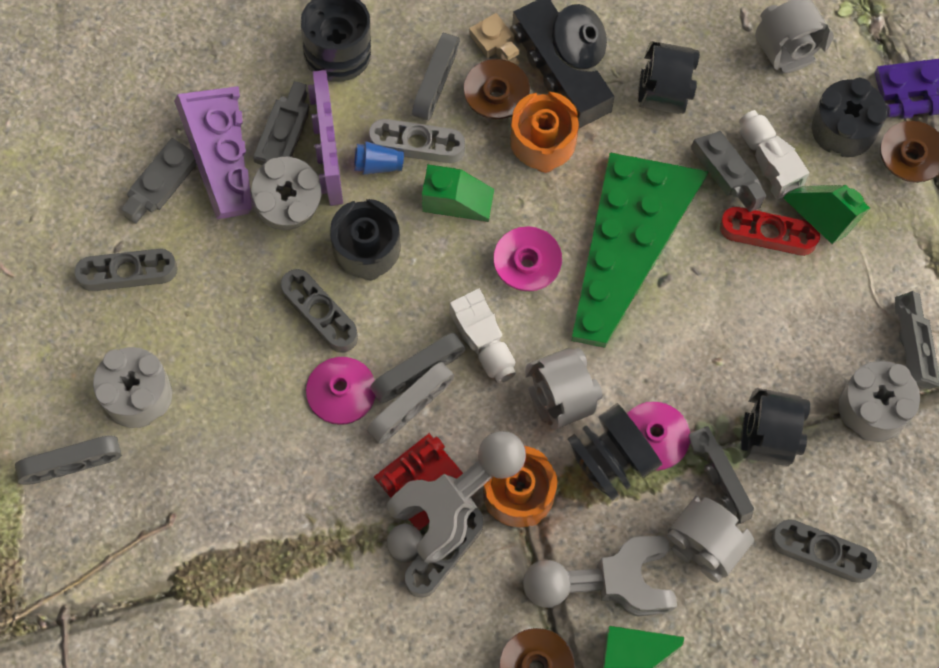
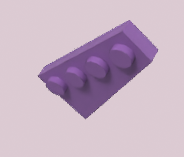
(215, 137)
(326, 150)

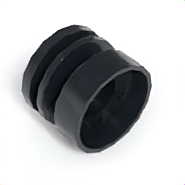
(336, 38)
(614, 452)

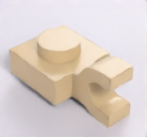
(495, 37)

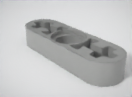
(425, 152)
(411, 402)

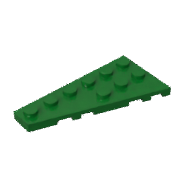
(632, 227)

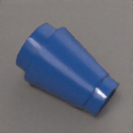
(377, 159)

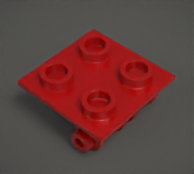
(422, 461)

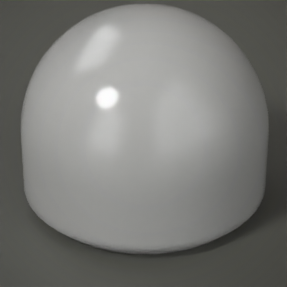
(403, 542)

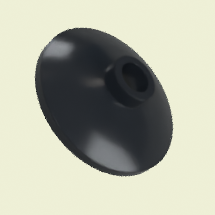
(579, 36)

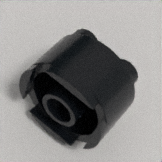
(667, 77)
(849, 117)
(351, 243)
(774, 427)

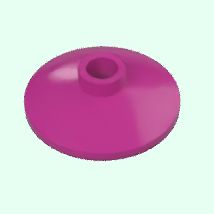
(532, 245)
(345, 405)
(674, 442)

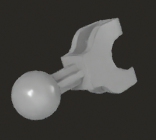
(449, 499)
(616, 578)

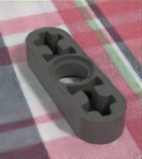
(435, 76)
(102, 282)
(328, 334)
(408, 372)
(68, 460)
(844, 571)
(435, 578)

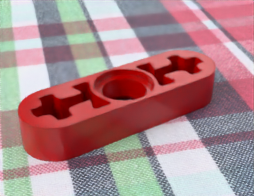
(782, 223)

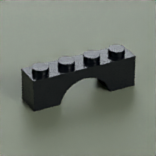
(585, 89)

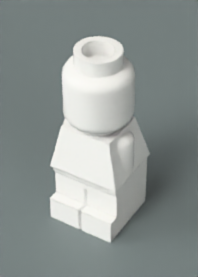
(774, 155)
(483, 335)

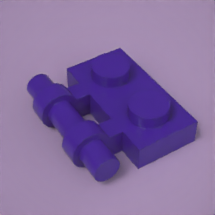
(906, 81)

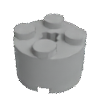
(793, 34)
(275, 176)
(123, 370)
(890, 385)
(563, 387)
(709, 538)

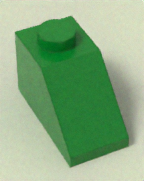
(456, 194)
(829, 208)
(638, 648)

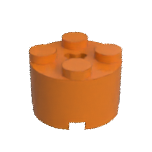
(544, 130)
(534, 501)

